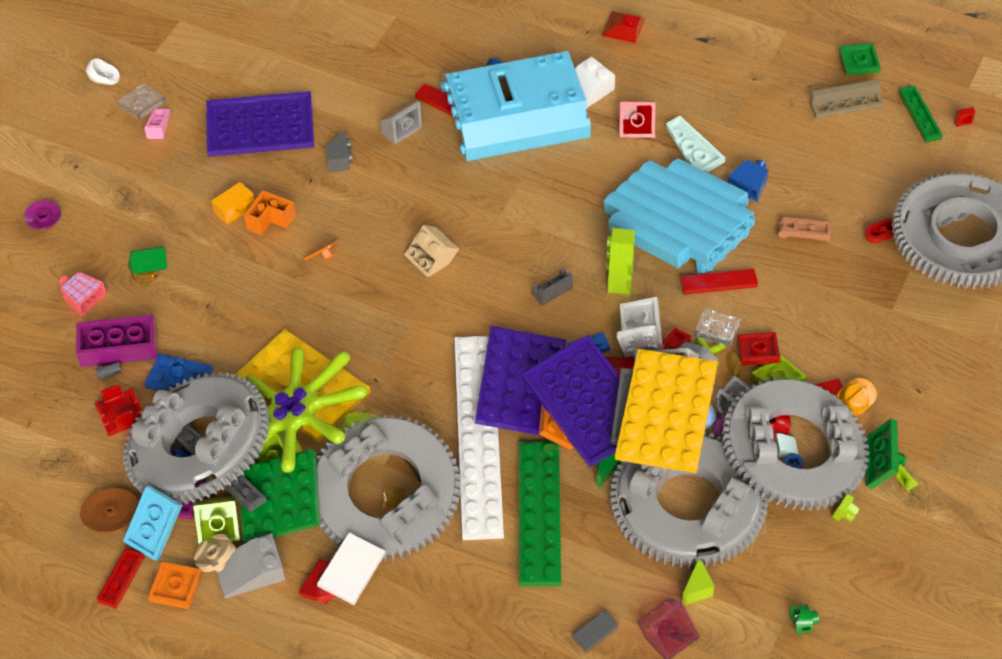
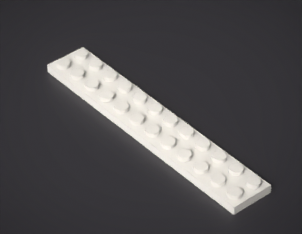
(477, 447)

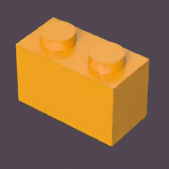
(233, 203)

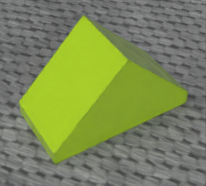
(699, 585)

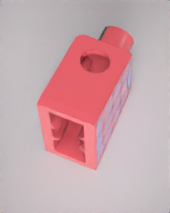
(81, 292)

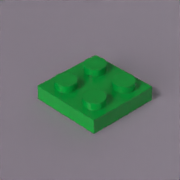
(859, 59)

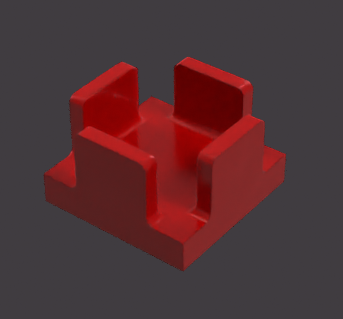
(118, 409)

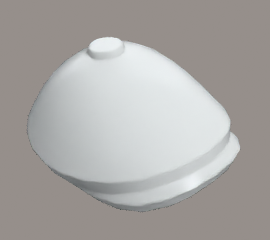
(102, 72)

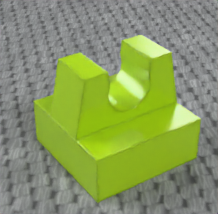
(846, 509)

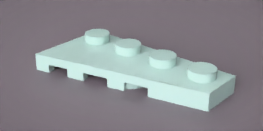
(694, 146)

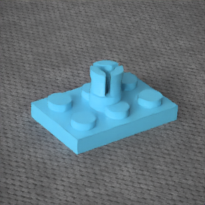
(152, 523)

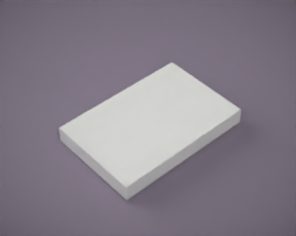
(351, 568)

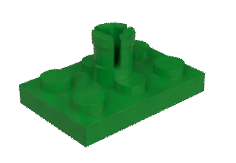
(883, 454)

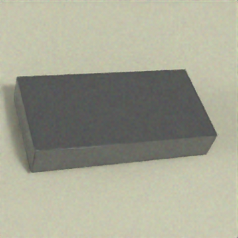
(595, 631)

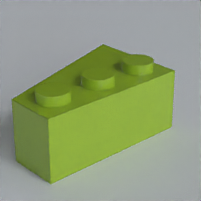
(620, 260)

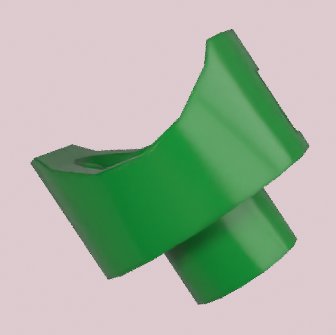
(803, 618)

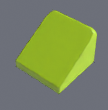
(906, 478)

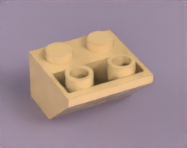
(431, 250)

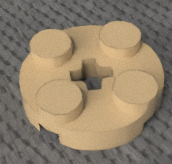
(214, 554)

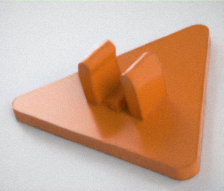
(326, 251)

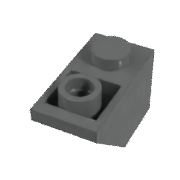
(338, 155)

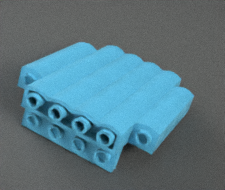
(681, 213)

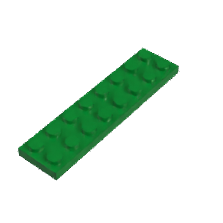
(539, 514)

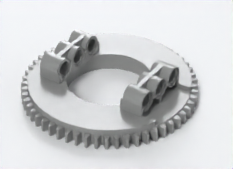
(754, 452)
(417, 516)

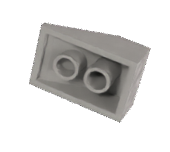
(251, 567)

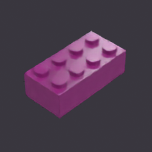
(116, 340)

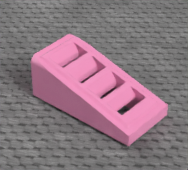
(156, 126)

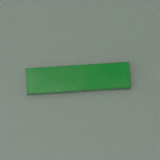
(920, 114)

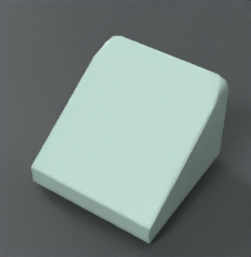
(785, 445)

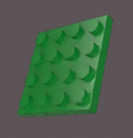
(290, 498)

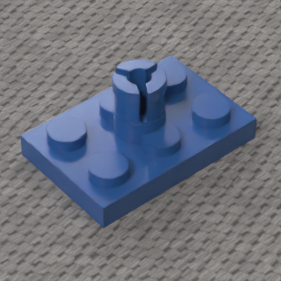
(170, 370)

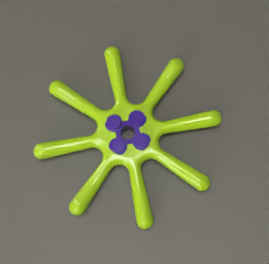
(298, 404)

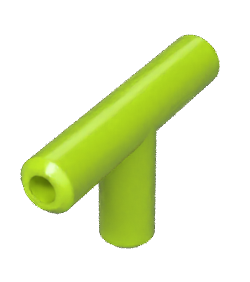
(713, 349)

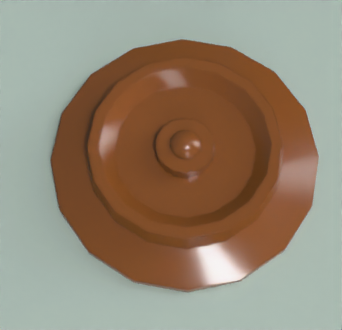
(109, 510)

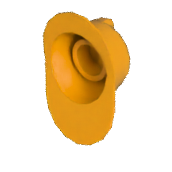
(858, 395)

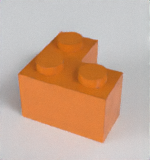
(267, 210)

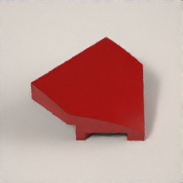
(310, 589)

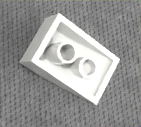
(595, 80)

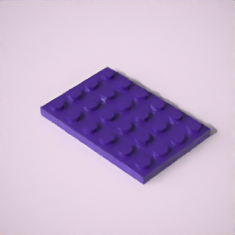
(259, 124)
(503, 395)
(580, 396)

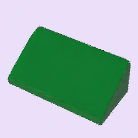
(147, 260)

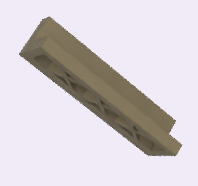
(844, 95)

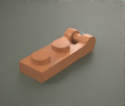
(804, 228)

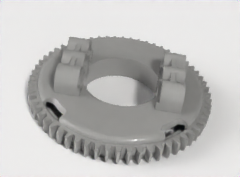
(936, 205)
(224, 451)
(729, 524)

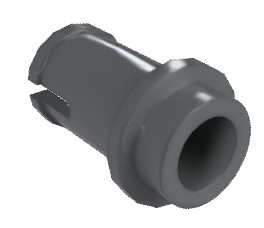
(108, 370)

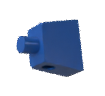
(750, 178)

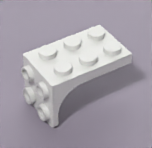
(640, 326)

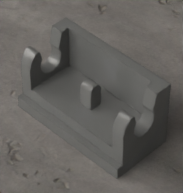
(553, 288)

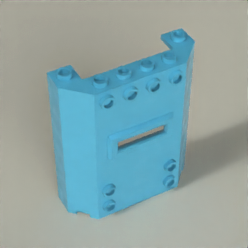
(544, 109)

